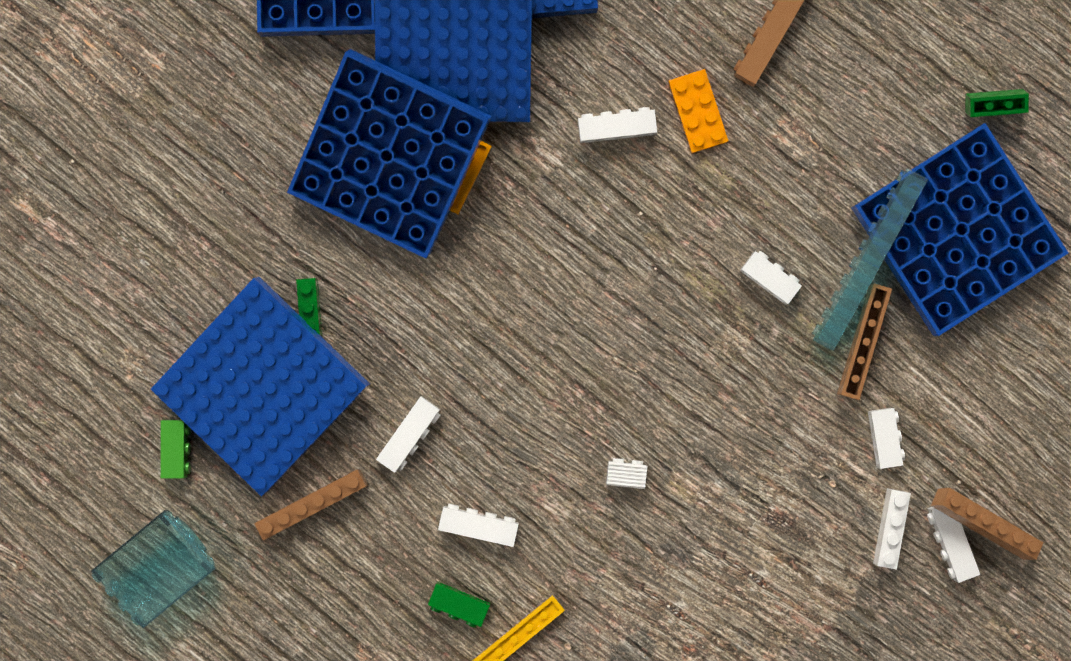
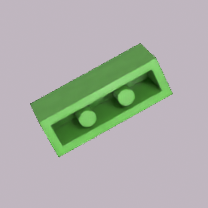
(175, 449)

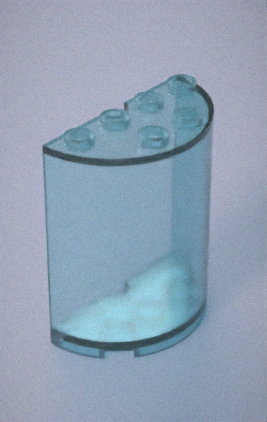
(154, 568)

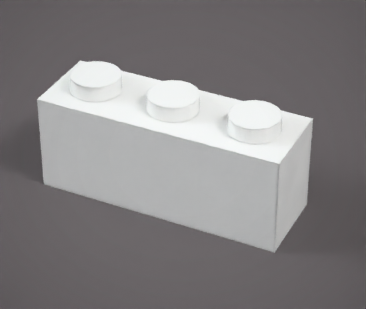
(771, 277)
(886, 438)

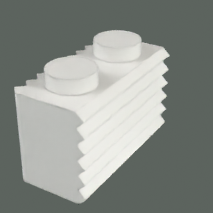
(626, 474)

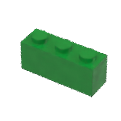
(997, 103)
(309, 302)
(458, 604)

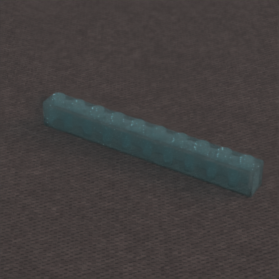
(870, 259)

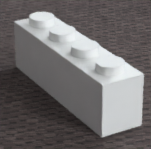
(617, 126)
(408, 434)
(478, 526)
(891, 528)
(954, 545)

